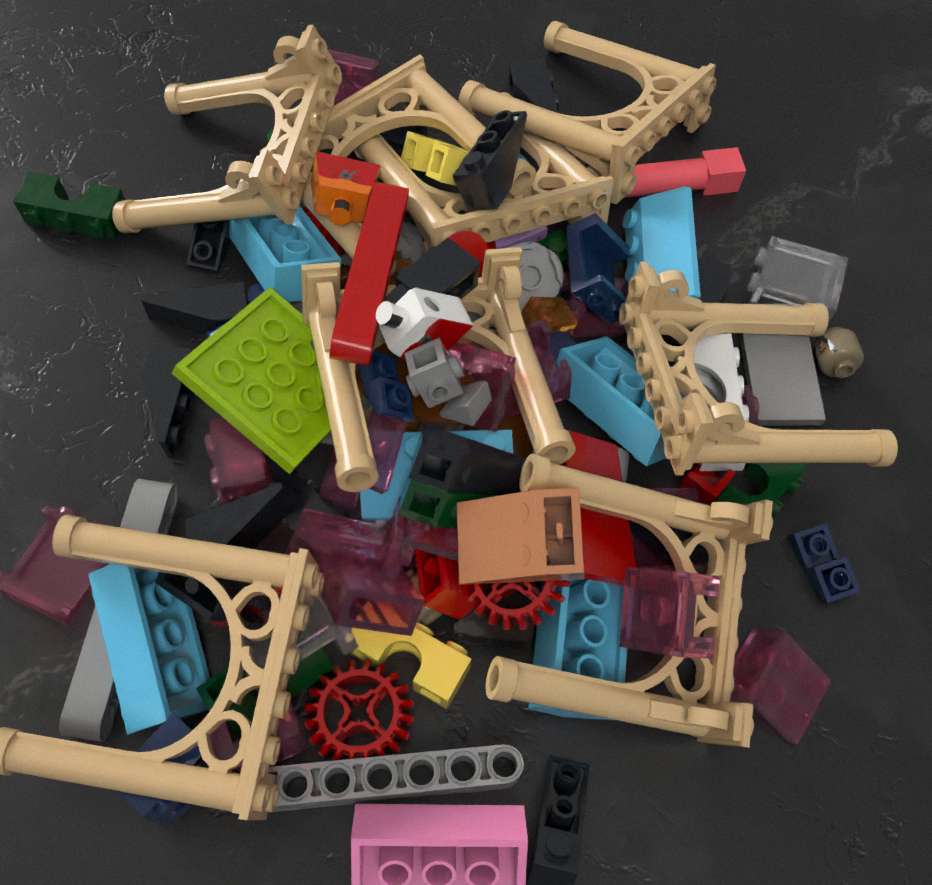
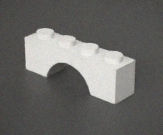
(717, 368)

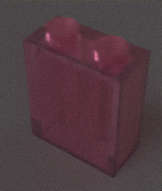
(364, 598)

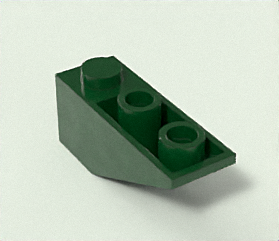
(432, 504)

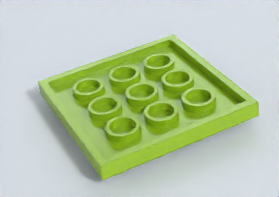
(263, 379)

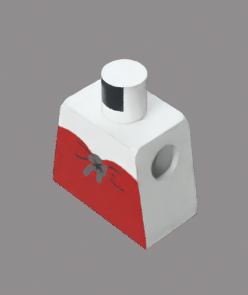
(420, 319)

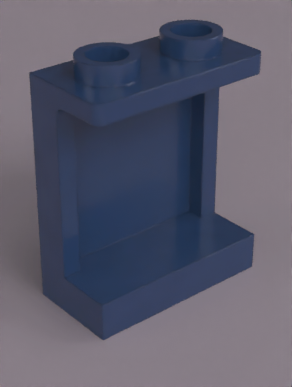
(592, 252)

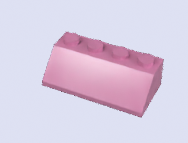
(438, 844)

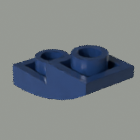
(384, 390)
(824, 568)

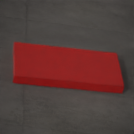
(604, 537)

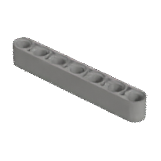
(92, 692)
(401, 785)

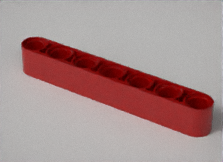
(369, 275)

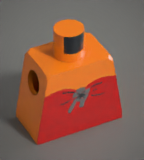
(342, 187)

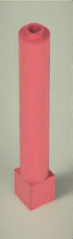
(712, 173)

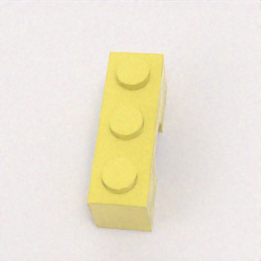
(432, 156)
(441, 666)

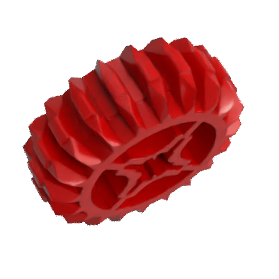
(539, 600)
(371, 700)

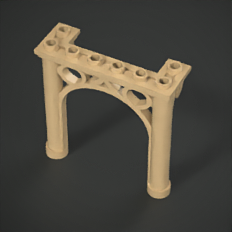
(668, 97)
(424, 105)
(281, 171)
(575, 197)
(494, 300)
(699, 426)
(724, 533)
(151, 773)

